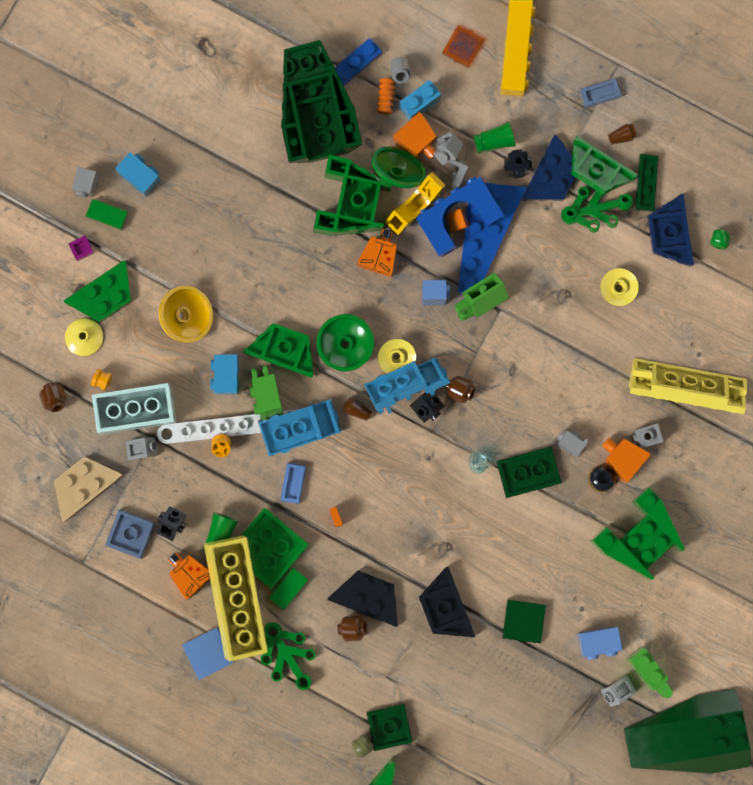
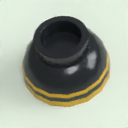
(601, 478)

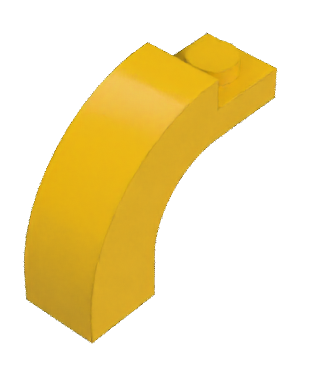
(423, 197)

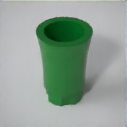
(495, 138)
(220, 527)

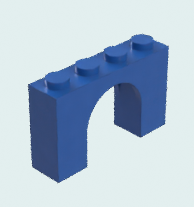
(433, 219)

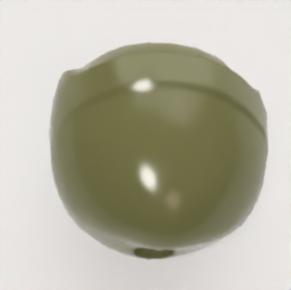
(362, 746)

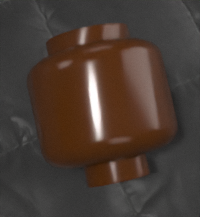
(460, 389)
(53, 397)
(352, 628)

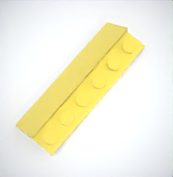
(688, 386)

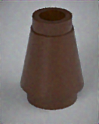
(623, 134)
(356, 408)

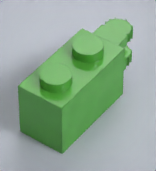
(481, 297)
(266, 395)
(650, 672)

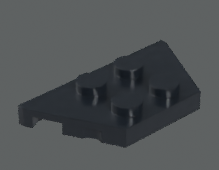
(368, 596)
(445, 608)

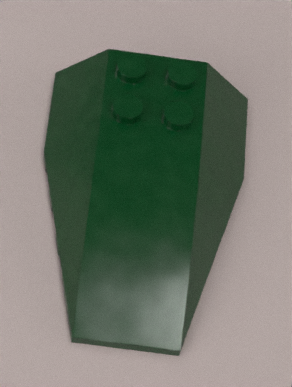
(315, 107)
(692, 736)

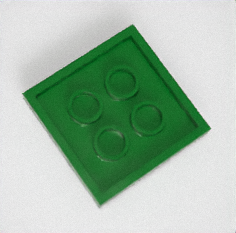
(272, 547)

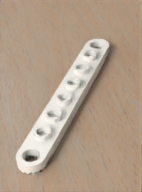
(209, 428)

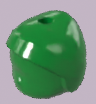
(720, 239)

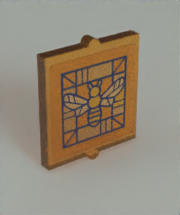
(463, 46)

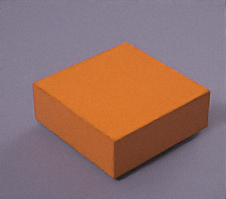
(457, 220)
(336, 517)

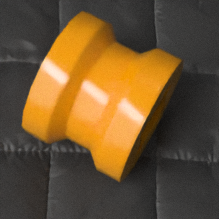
(101, 379)
(218, 449)

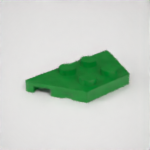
(598, 168)
(104, 294)
(283, 348)

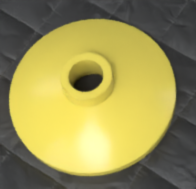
(622, 278)
(90, 344)
(393, 346)

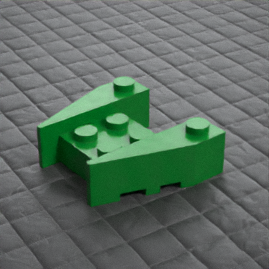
(356, 200)
(645, 540)

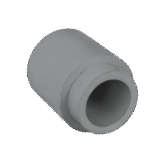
(400, 69)

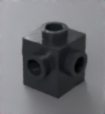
(517, 170)
(427, 407)
(173, 520)

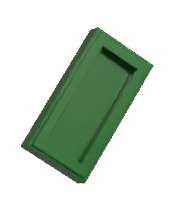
(106, 214)
(288, 588)

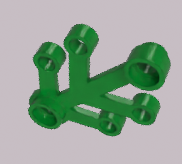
(595, 210)
(285, 653)

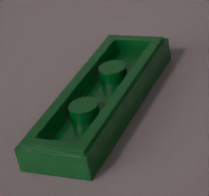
(646, 183)

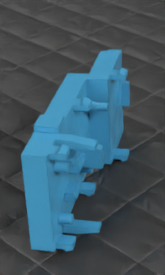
(404, 382)
(299, 427)

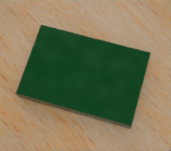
(528, 472)

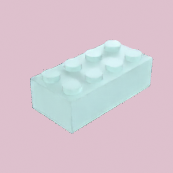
(134, 409)

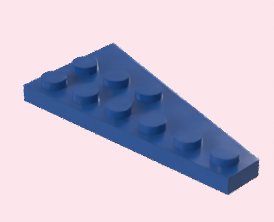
(483, 241)

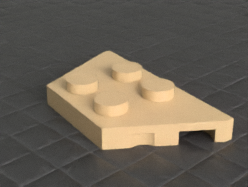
(82, 485)

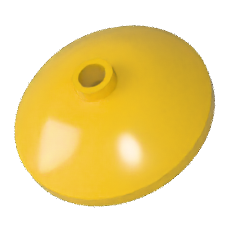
(195, 310)

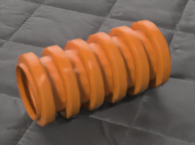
(386, 96)

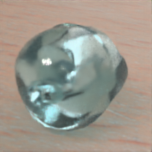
(478, 462)

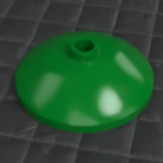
(398, 167)
(341, 329)

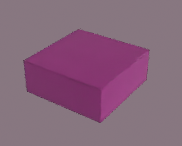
(81, 248)

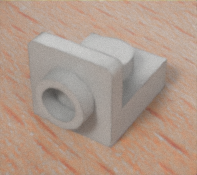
(458, 177)
(141, 448)
(618, 691)

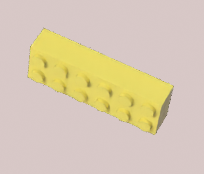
(235, 598)

